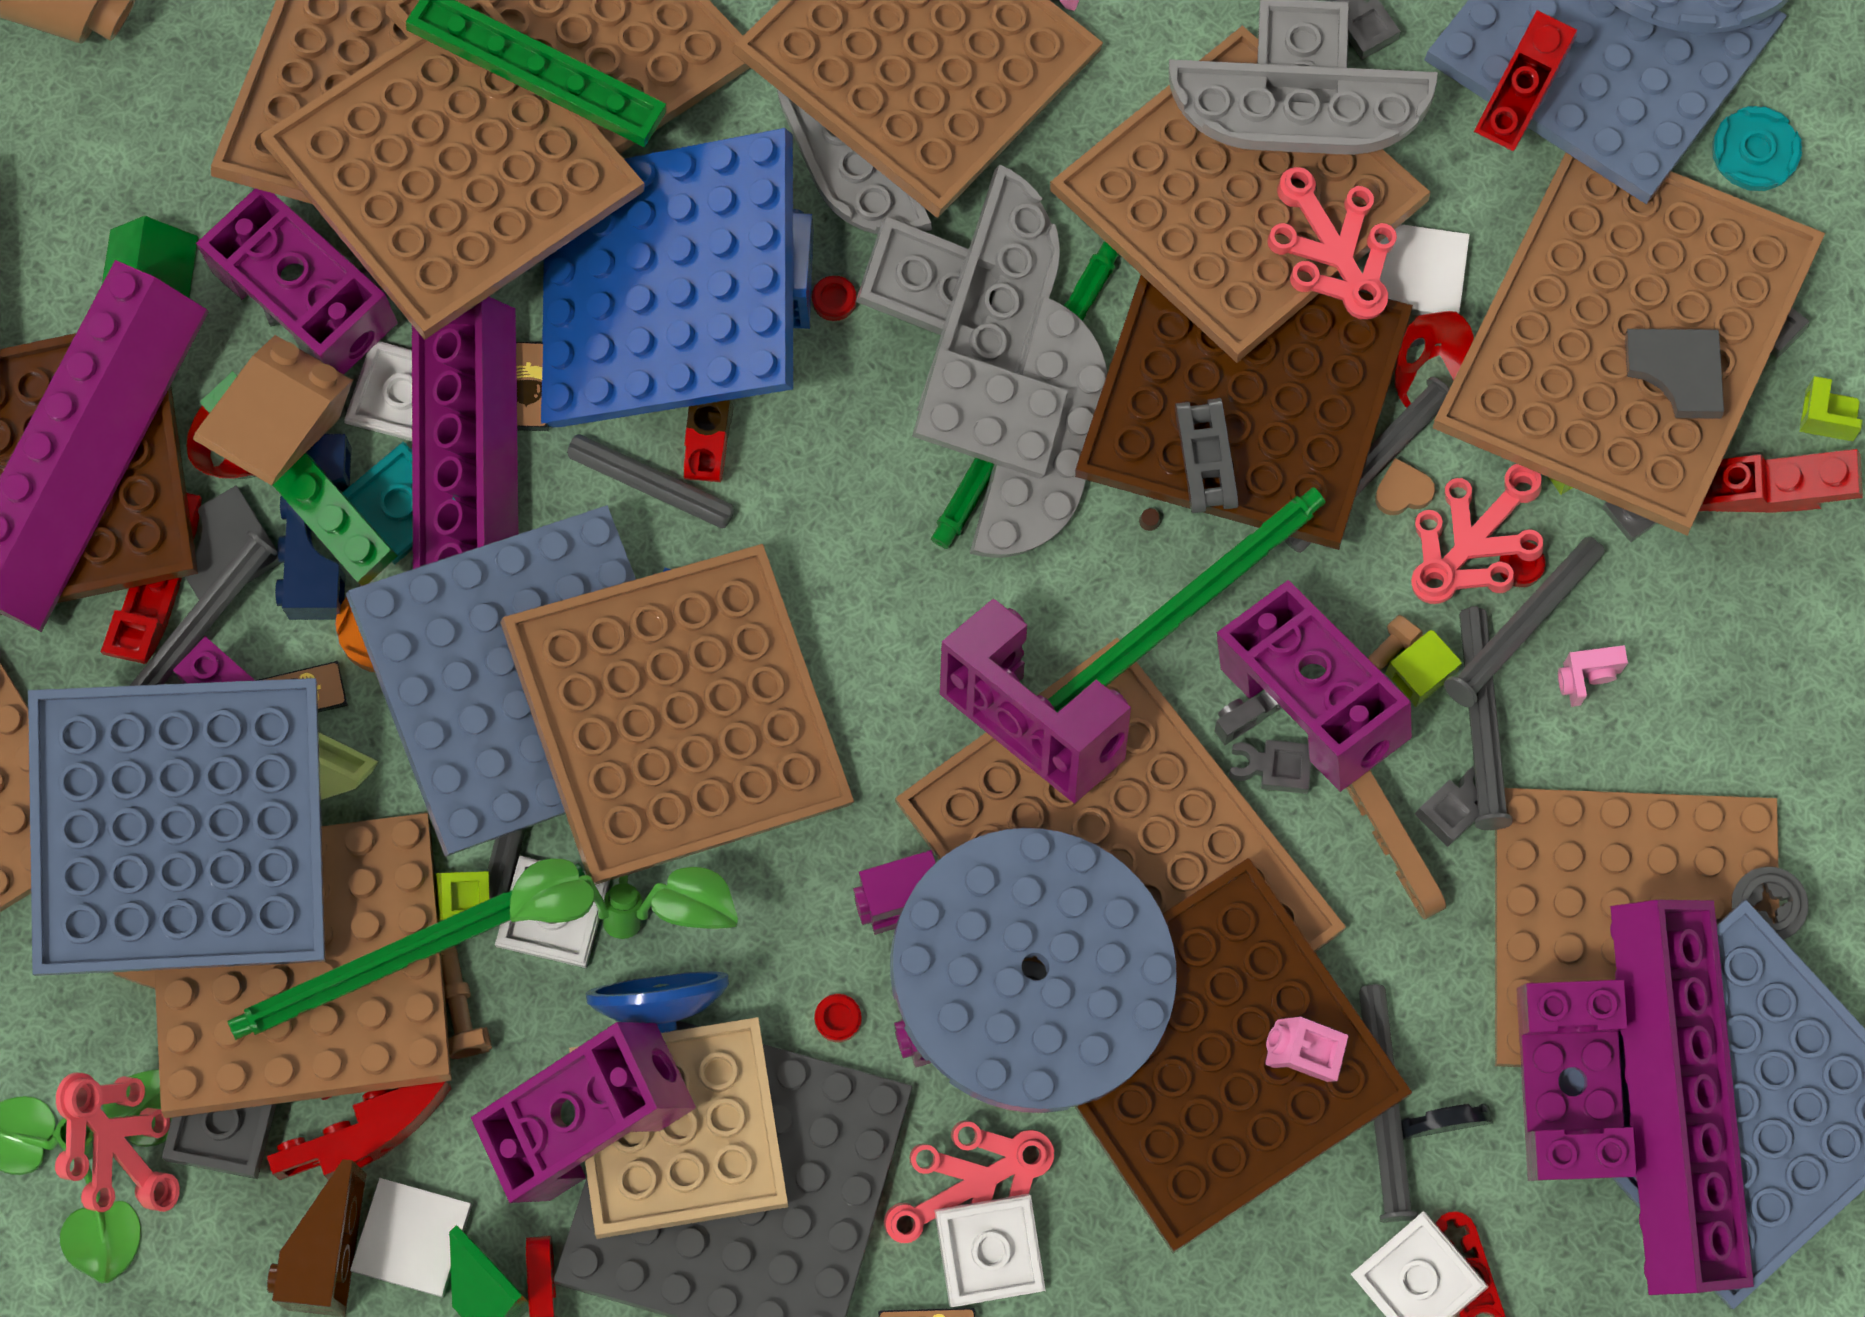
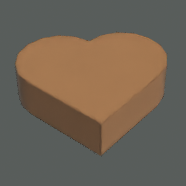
(1403, 489)

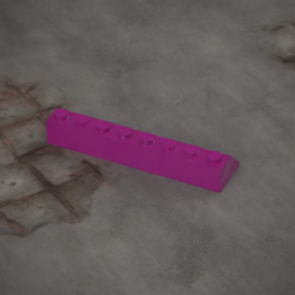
(465, 433)
(87, 434)
(1681, 1097)

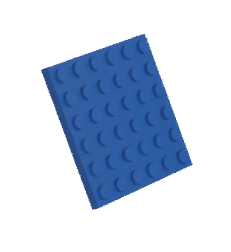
(677, 288)

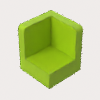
(1829, 413)
(1423, 667)
(460, 891)

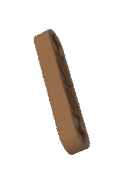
(1396, 842)

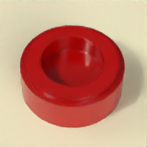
(834, 298)
(1525, 572)
(838, 1018)

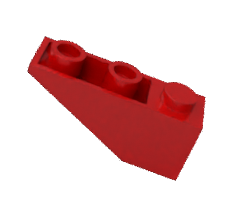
(1526, 80)

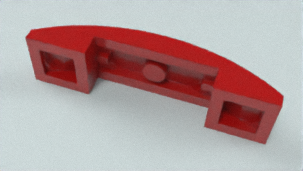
(145, 612)

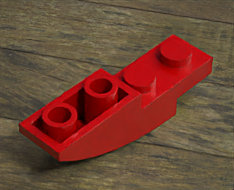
(1784, 483)
(383, 1123)

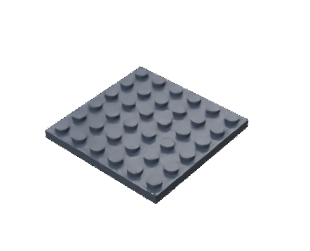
(1627, 89)
(454, 678)
(175, 826)
(1794, 1088)

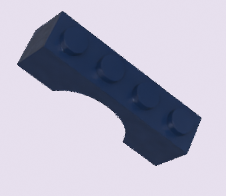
(311, 583)

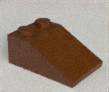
(318, 1256)

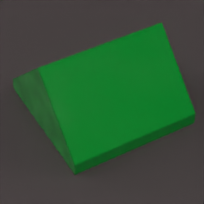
(156, 250)

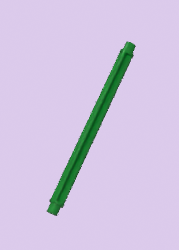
(980, 471)
(1193, 597)
(374, 966)

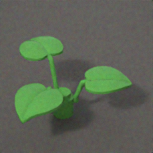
(557, 894)
(90, 1240)

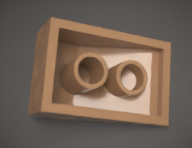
(275, 410)

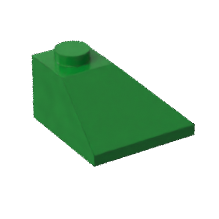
(478, 1284)

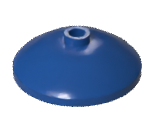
(664, 1005)

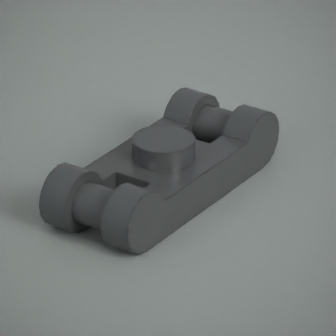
(1206, 455)

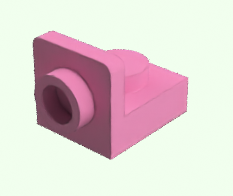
(1596, 664)
(1306, 1048)

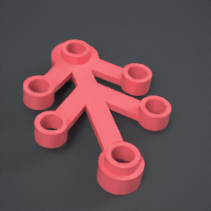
(1334, 249)
(1475, 540)
(80, 1103)
(977, 1180)

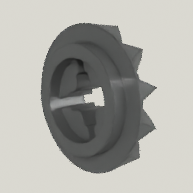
(1781, 886)

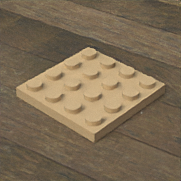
(708, 1162)

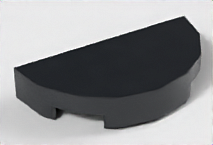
(1446, 1120)

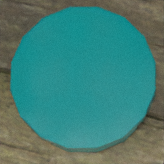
(1745, 156)

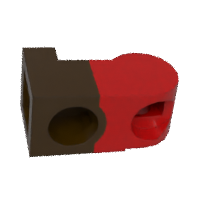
(707, 440)

